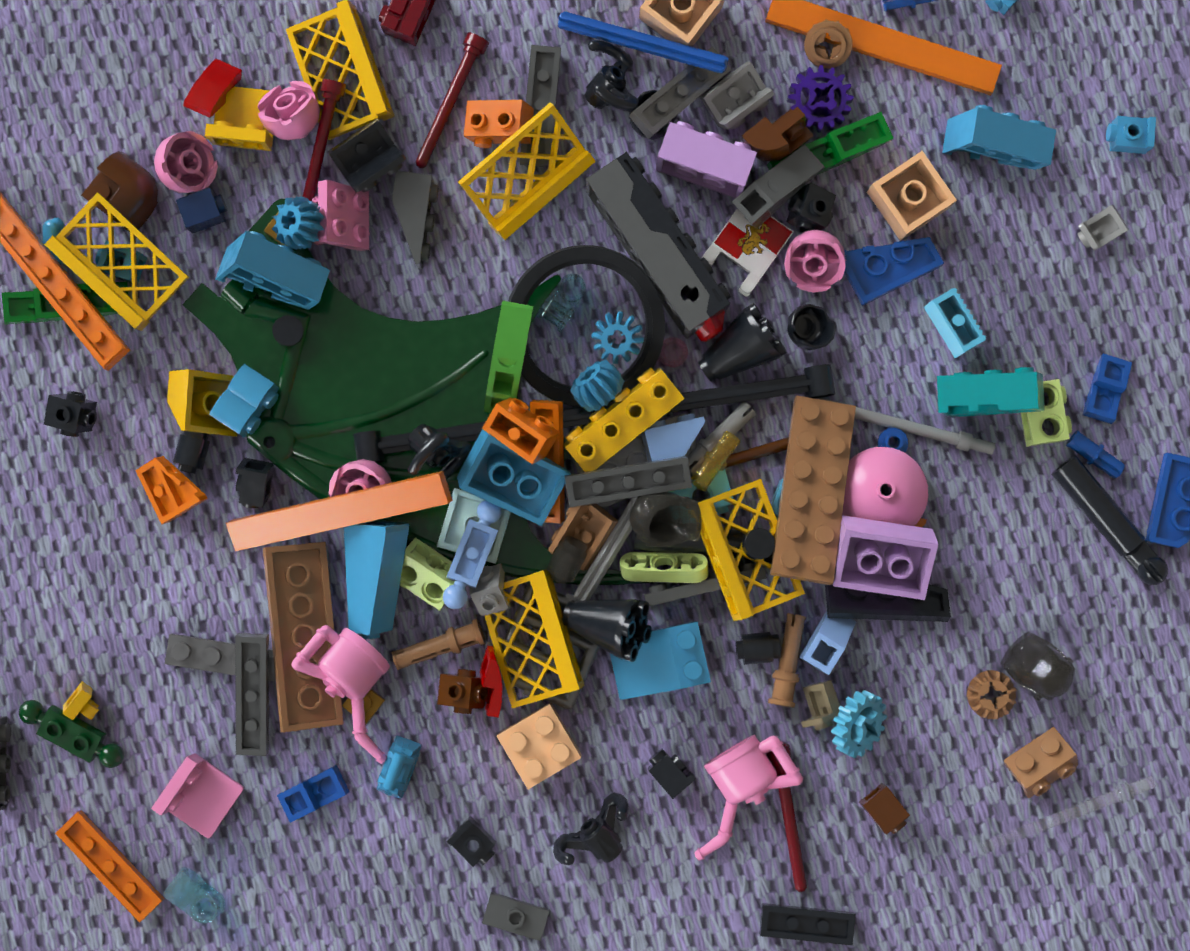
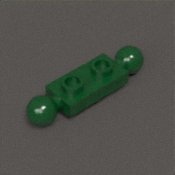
(72, 735)

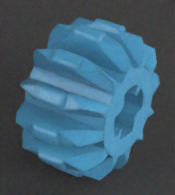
(298, 222)
(609, 329)
(597, 385)

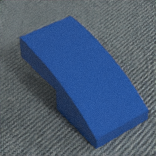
(1106, 388)
(313, 793)

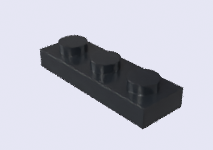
(807, 924)

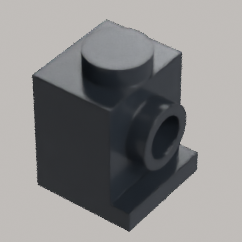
(254, 482)
(670, 773)
(473, 831)

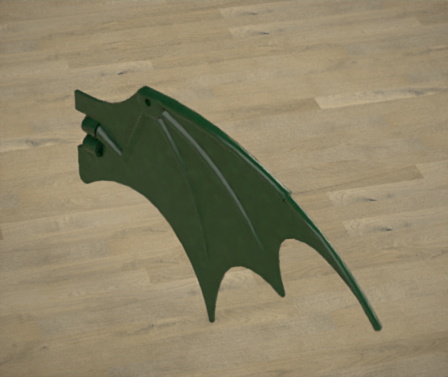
(363, 376)

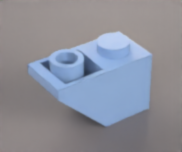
(671, 440)
(827, 643)

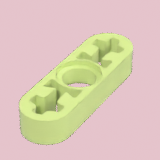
(642, 573)

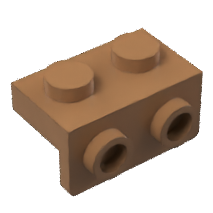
(588, 524)
(1042, 763)

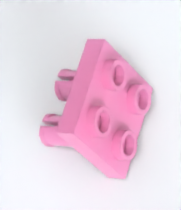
(345, 216)

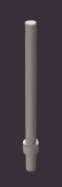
(962, 441)

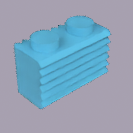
(954, 322)

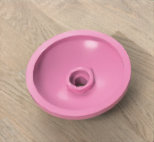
(885, 467)

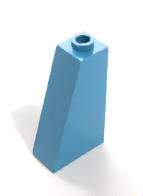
(373, 574)

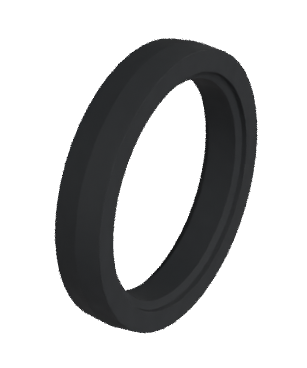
(626, 268)

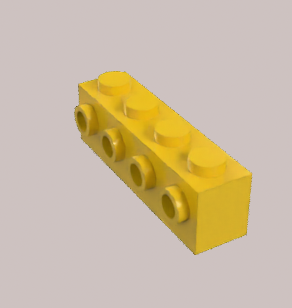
(623, 421)

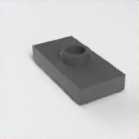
(515, 916)

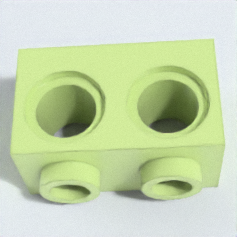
(1053, 412)
(425, 573)

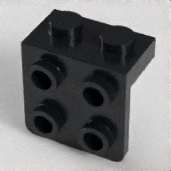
(367, 156)

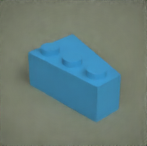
(1000, 137)
(274, 269)

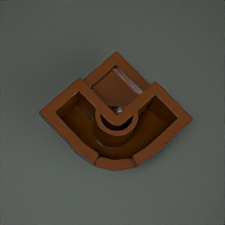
(780, 138)
(125, 187)

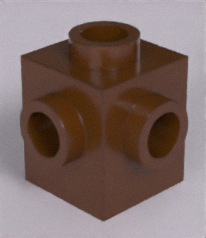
(462, 691)

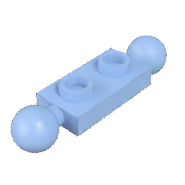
(471, 555)

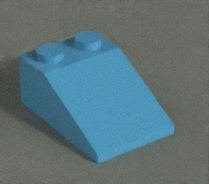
(511, 481)
(666, 663)

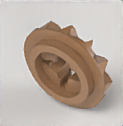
(818, 54)
(980, 686)

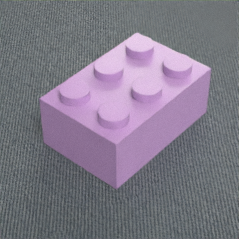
(705, 159)
(885, 557)

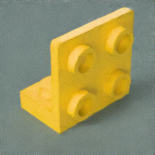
(238, 122)

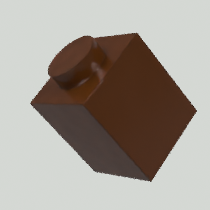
(885, 809)

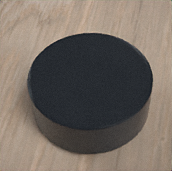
(288, 331)
(758, 544)

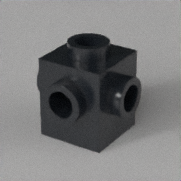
(811, 208)
(70, 413)

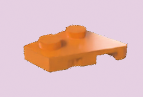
(168, 489)

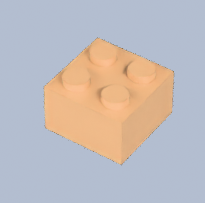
(680, 19)
(911, 195)
(539, 745)

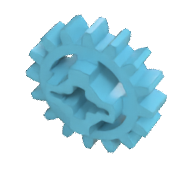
(859, 723)

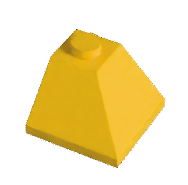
(192, 398)

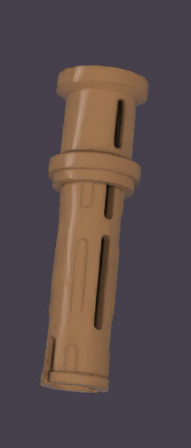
(452, 640)
(786, 674)

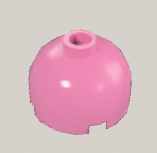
(290, 111)
(185, 162)
(815, 261)
(357, 476)

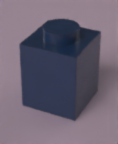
(202, 210)

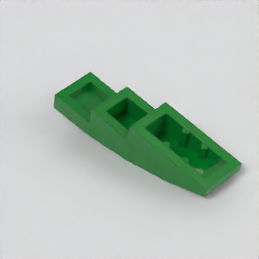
(849, 142)
(34, 307)

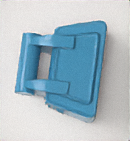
(398, 767)

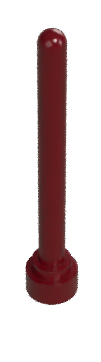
(474, 47)
(332, 93)
(790, 826)

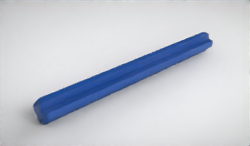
(643, 42)

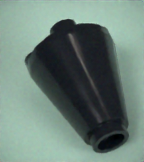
(742, 346)
(611, 624)

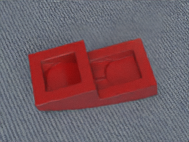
(211, 87)
(491, 679)

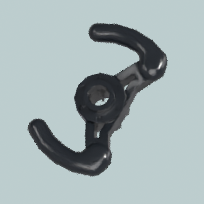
(609, 83)
(436, 450)
(596, 834)

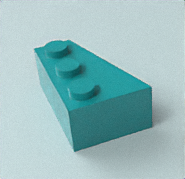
(990, 393)

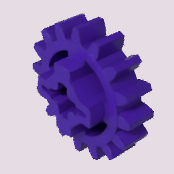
(829, 107)

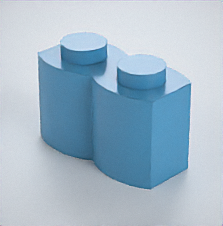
(245, 401)

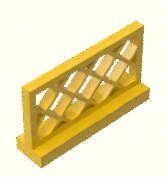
(359, 55)
(544, 187)
(98, 280)
(722, 557)
(557, 638)

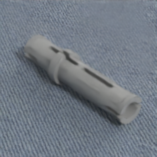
(732, 424)

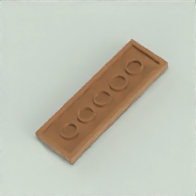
(813, 490)
(298, 607)

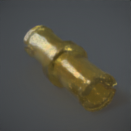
(715, 461)

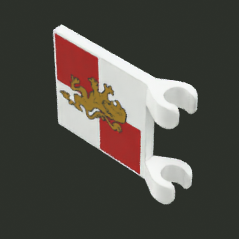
(749, 247)

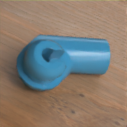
(50, 228)

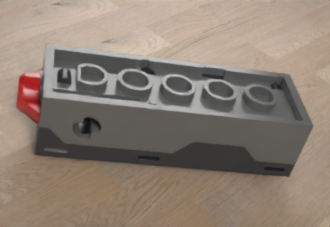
(659, 247)

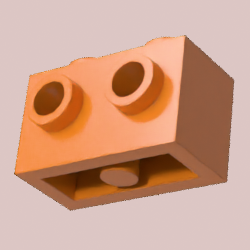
(495, 121)
(521, 429)

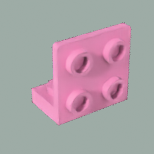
(199, 795)

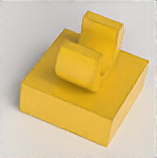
(80, 702)

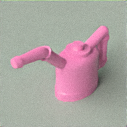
(347, 670)
(746, 775)

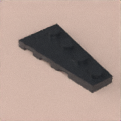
(860, 604)

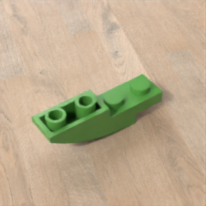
(508, 353)

